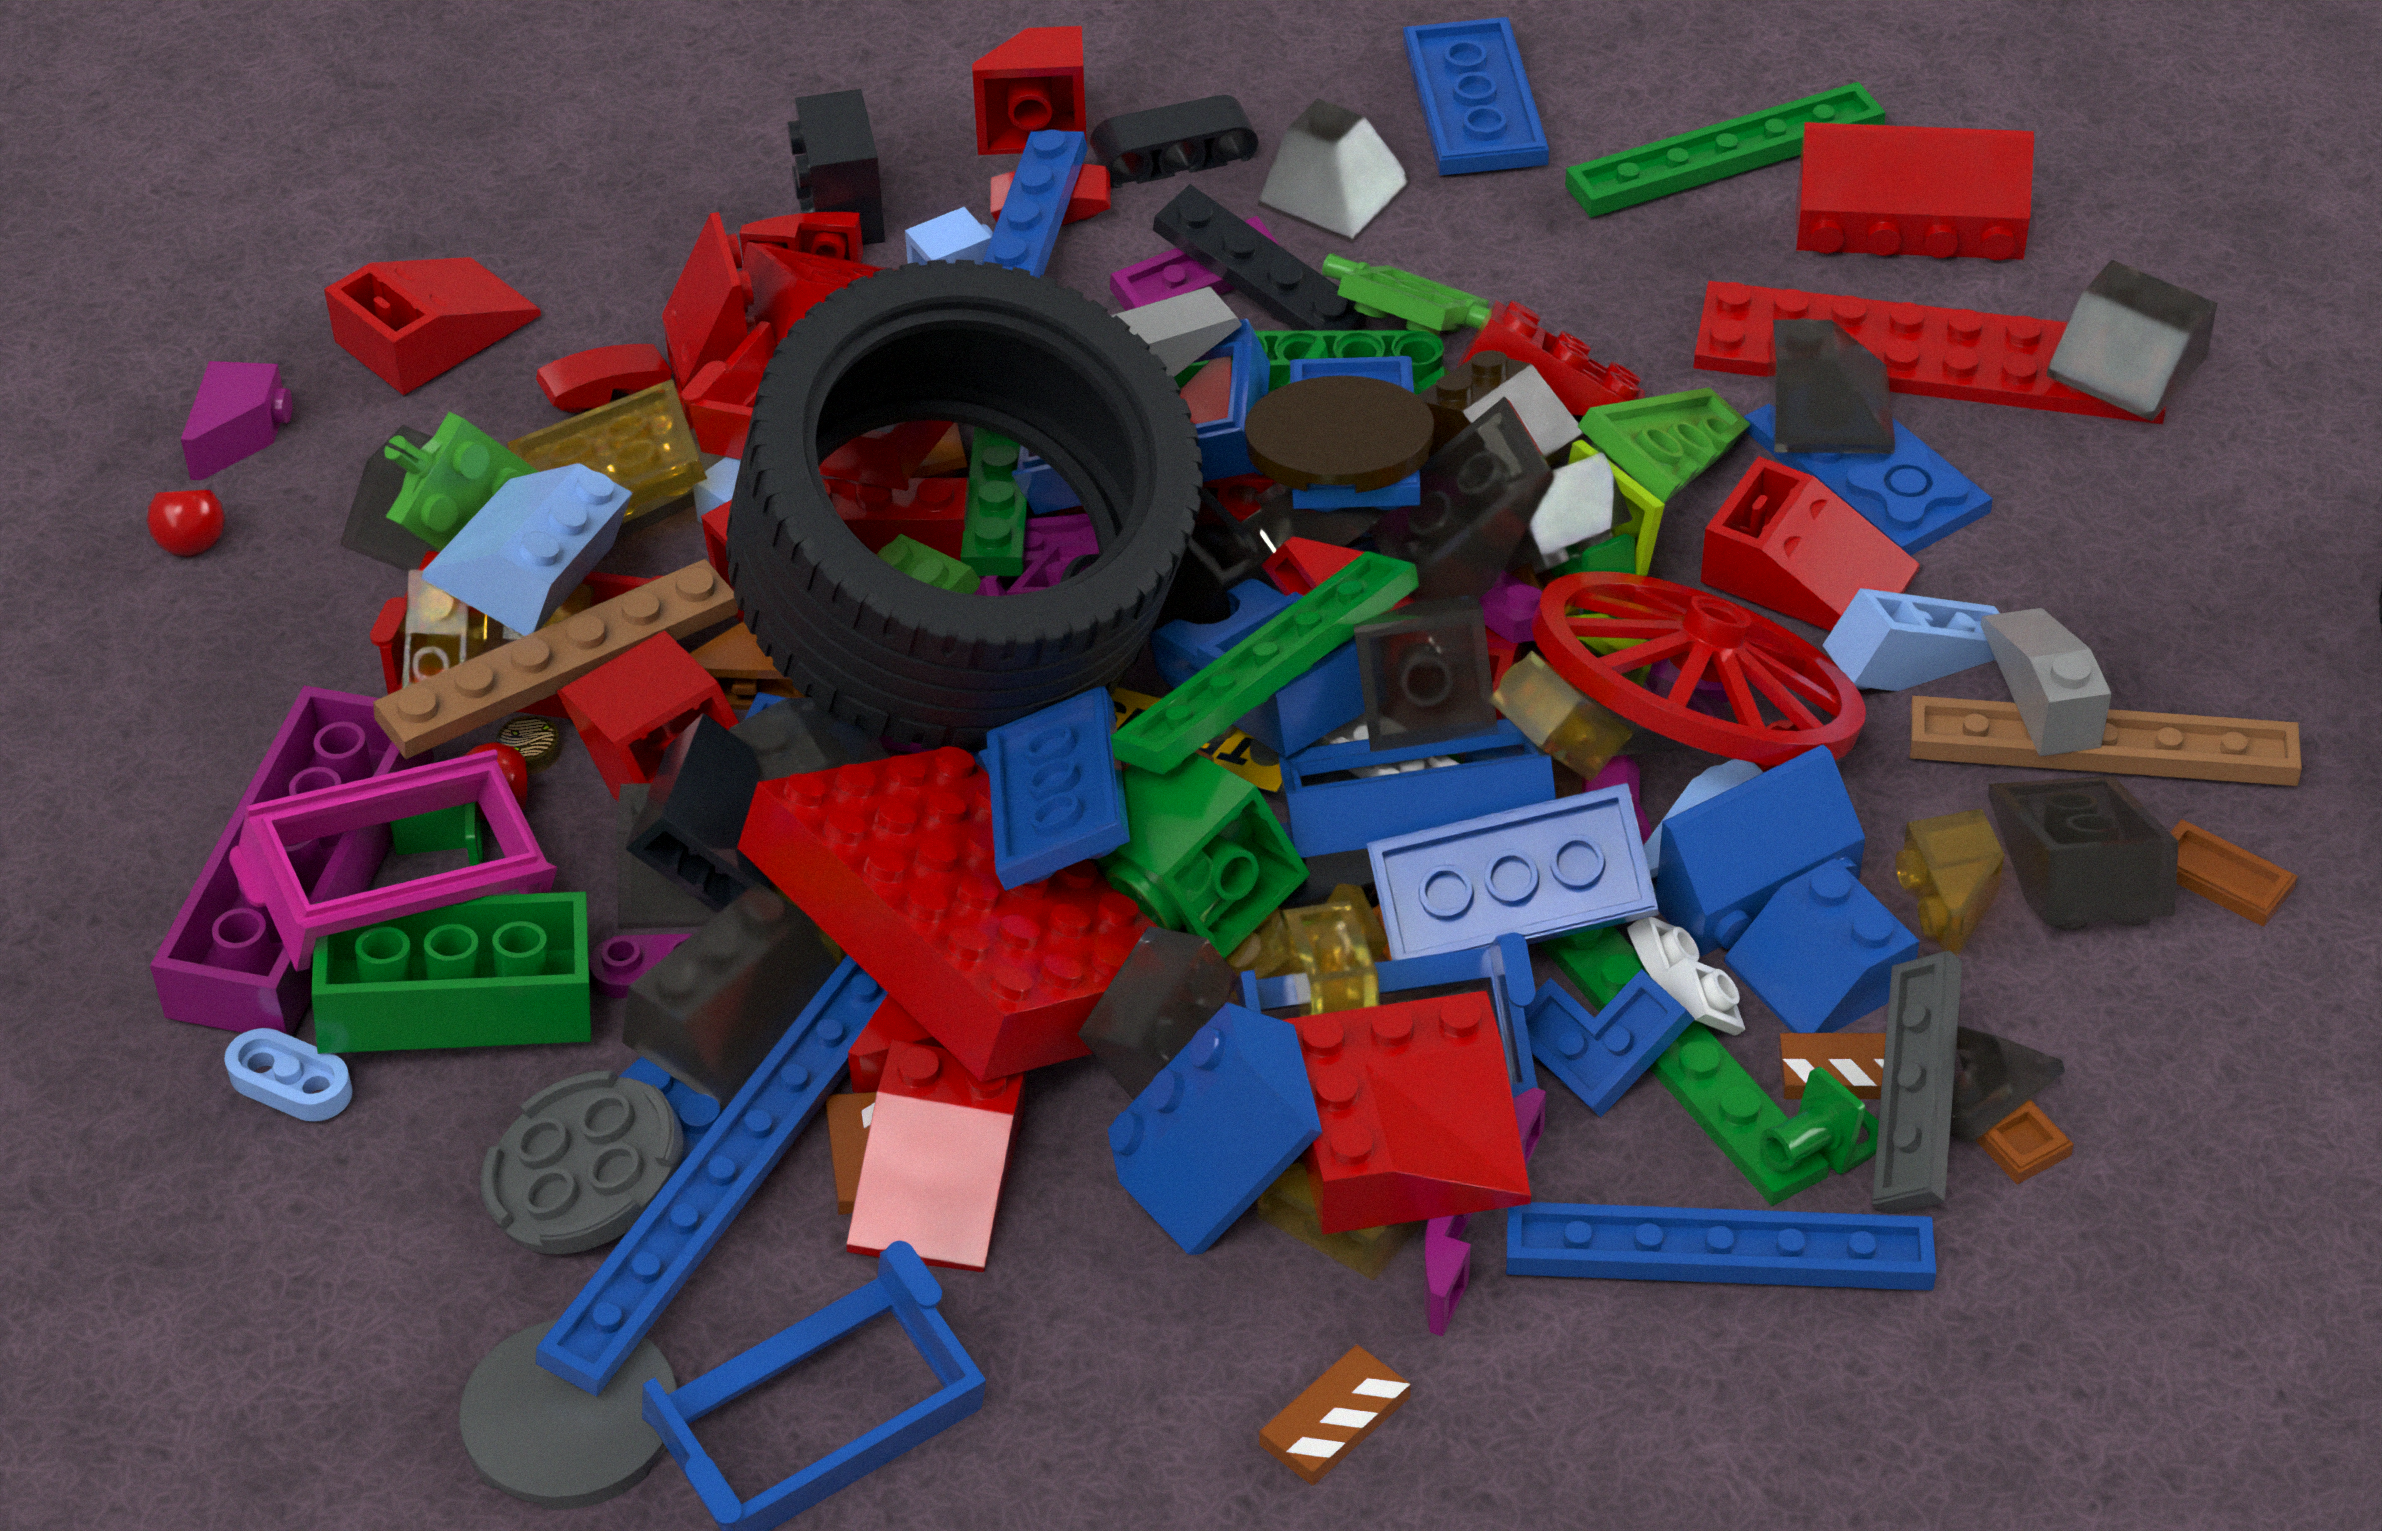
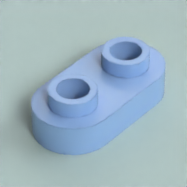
(293, 1077)

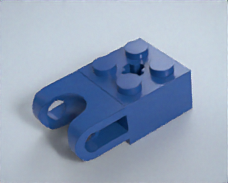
(1296, 712)

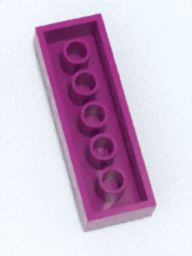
(223, 954)

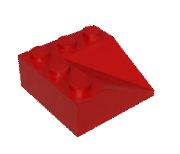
(793, 281)
(1410, 1113)

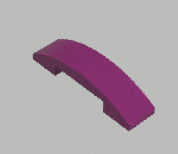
(1448, 1257)

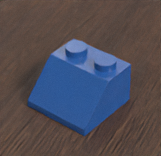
(1822, 951)

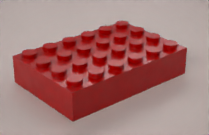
(907, 884)

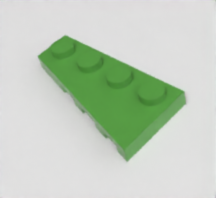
(1665, 437)

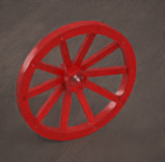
(1707, 642)

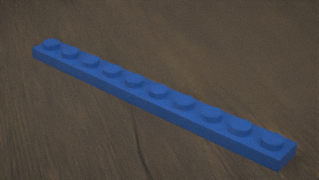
(711, 1185)

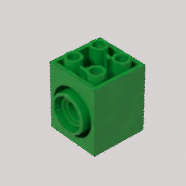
(1202, 852)

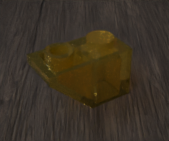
(438, 631)
(1954, 873)

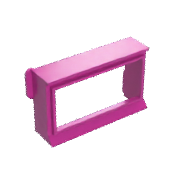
(272, 882)

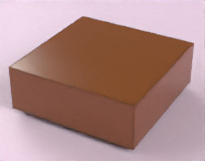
(2025, 1143)

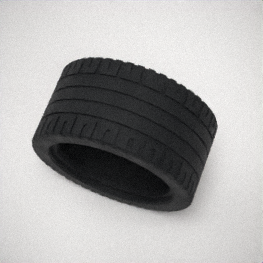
(990, 355)

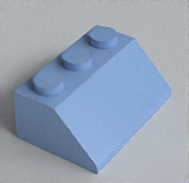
(532, 545)

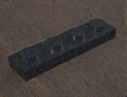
(1255, 264)

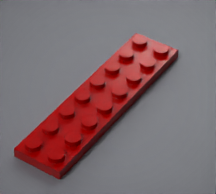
(1924, 347)

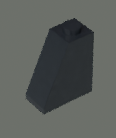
(698, 815)

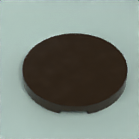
(1339, 433)

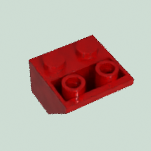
(639, 706)

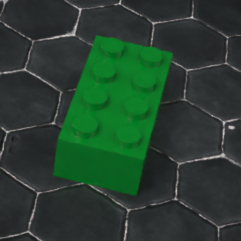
(457, 977)

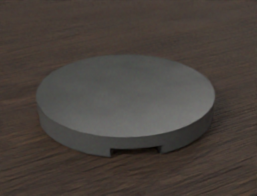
(581, 1162)
(552, 1438)

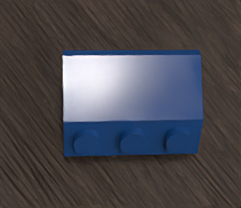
(1745, 843)
(1216, 1126)

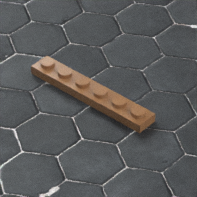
(550, 658)
(2130, 744)

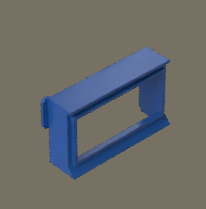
(1220, 440)
(1375, 808)
(1503, 963)
(900, 1287)

